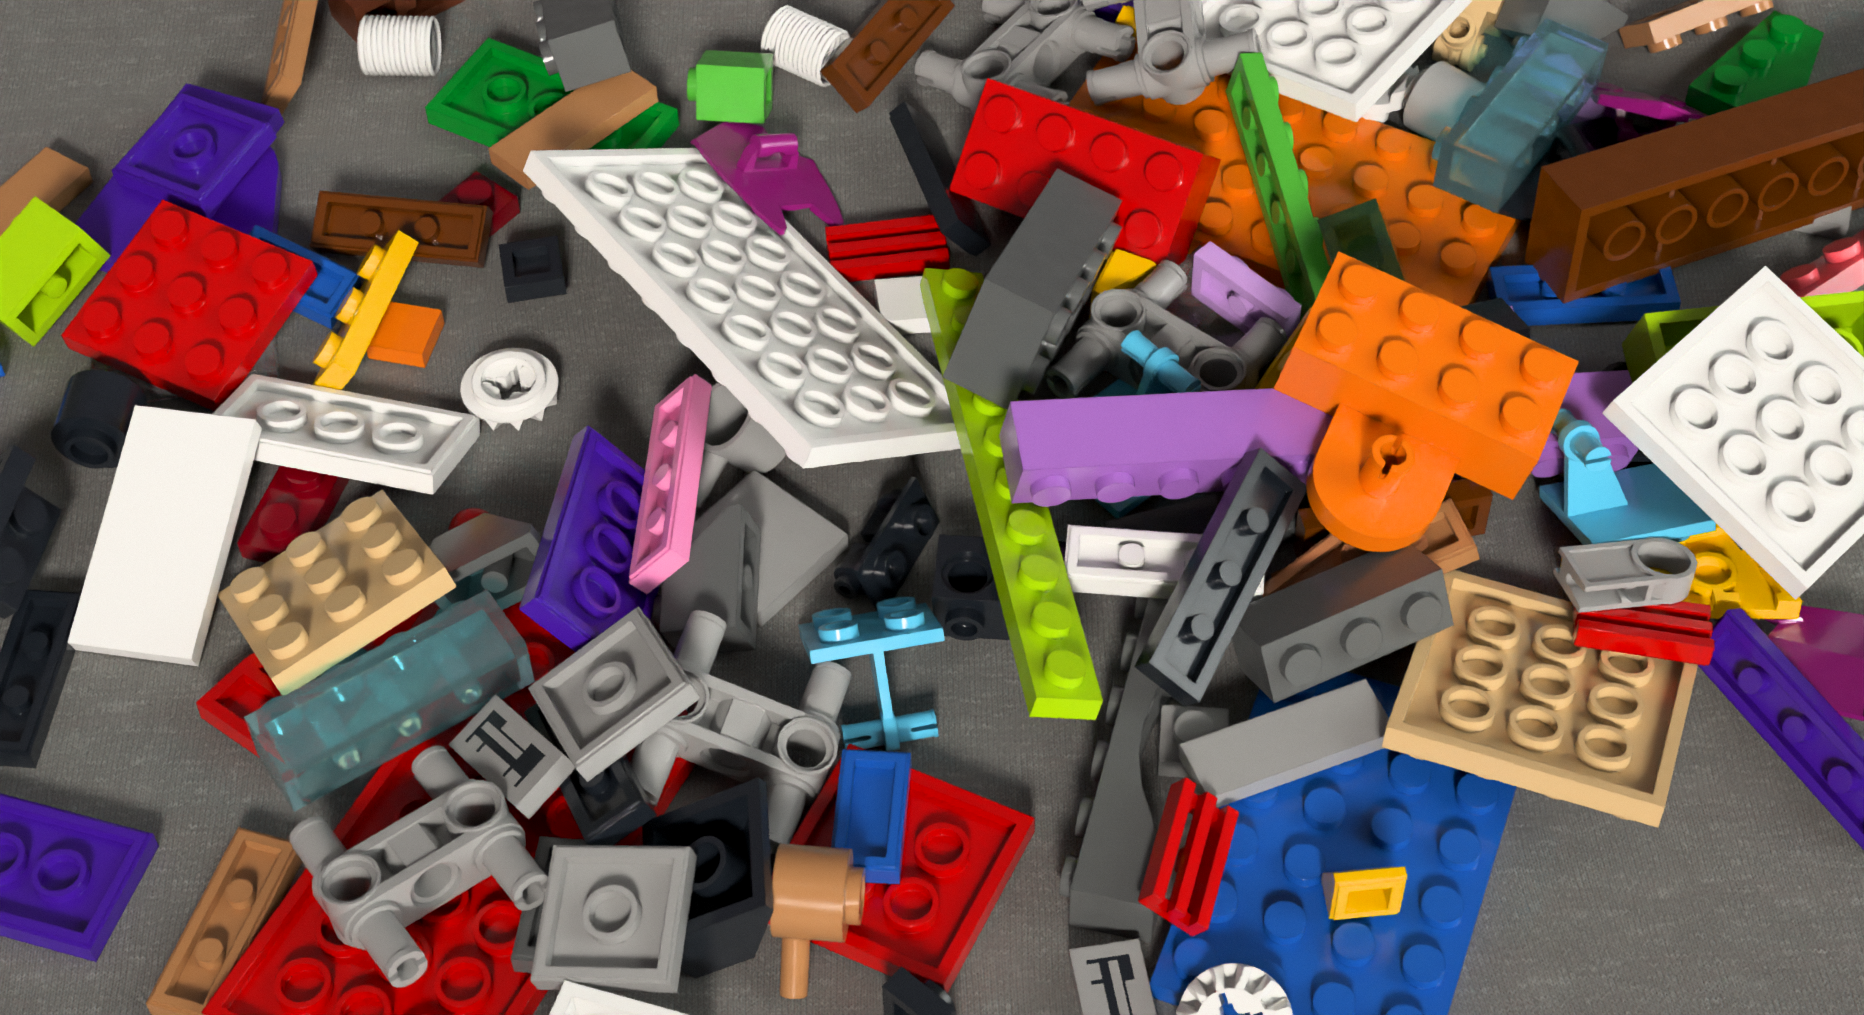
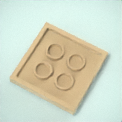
(334, 591)

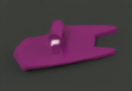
(1663, 108)
(768, 172)
(1829, 654)

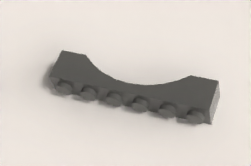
(1118, 821)

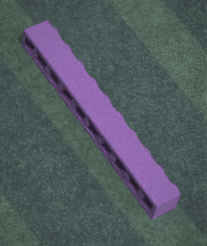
(1197, 440)

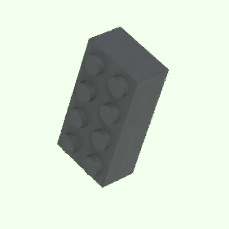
(1035, 291)

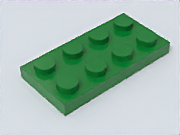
(509, 87)

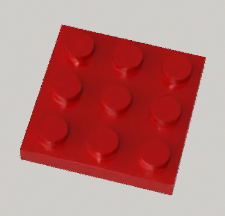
(190, 305)
(951, 877)

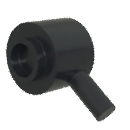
(95, 417)

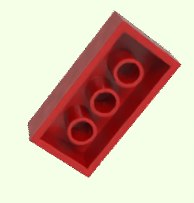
(1025, 137)

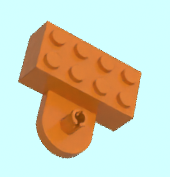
(1413, 401)

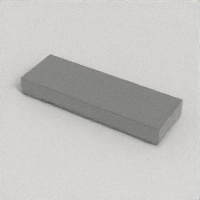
(1286, 743)

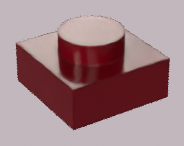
(482, 191)

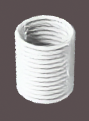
(801, 43)
(399, 45)

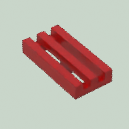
(886, 241)
(1656, 631)
(1198, 862)

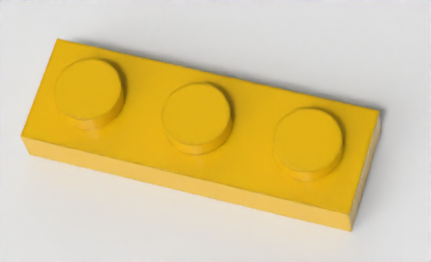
(362, 311)

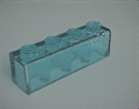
(1518, 115)
(389, 699)

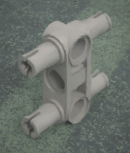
(1027, 50)
(1171, 56)
(1143, 309)
(747, 732)
(418, 864)

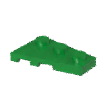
(1762, 64)

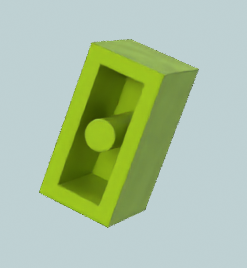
(43, 269)

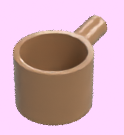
(813, 899)

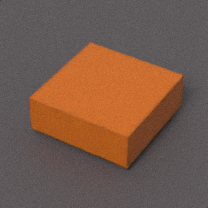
(406, 334)

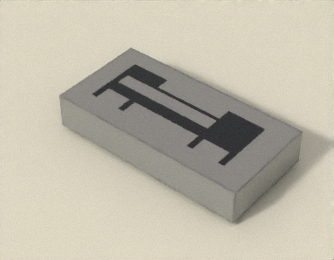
(512, 756)
(1111, 979)

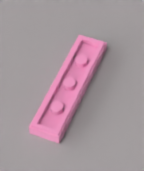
(670, 484)

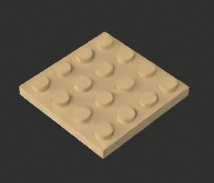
(1535, 711)

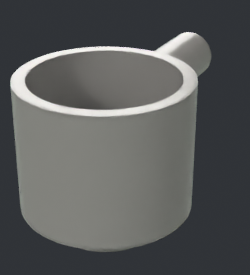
(1438, 98)
(733, 439)

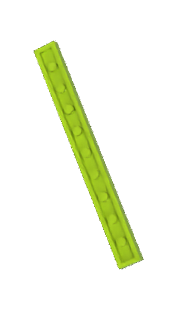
(1018, 536)

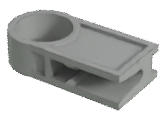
(1619, 576)

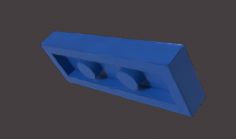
(1539, 305)

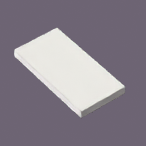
(353, 433)
(165, 535)

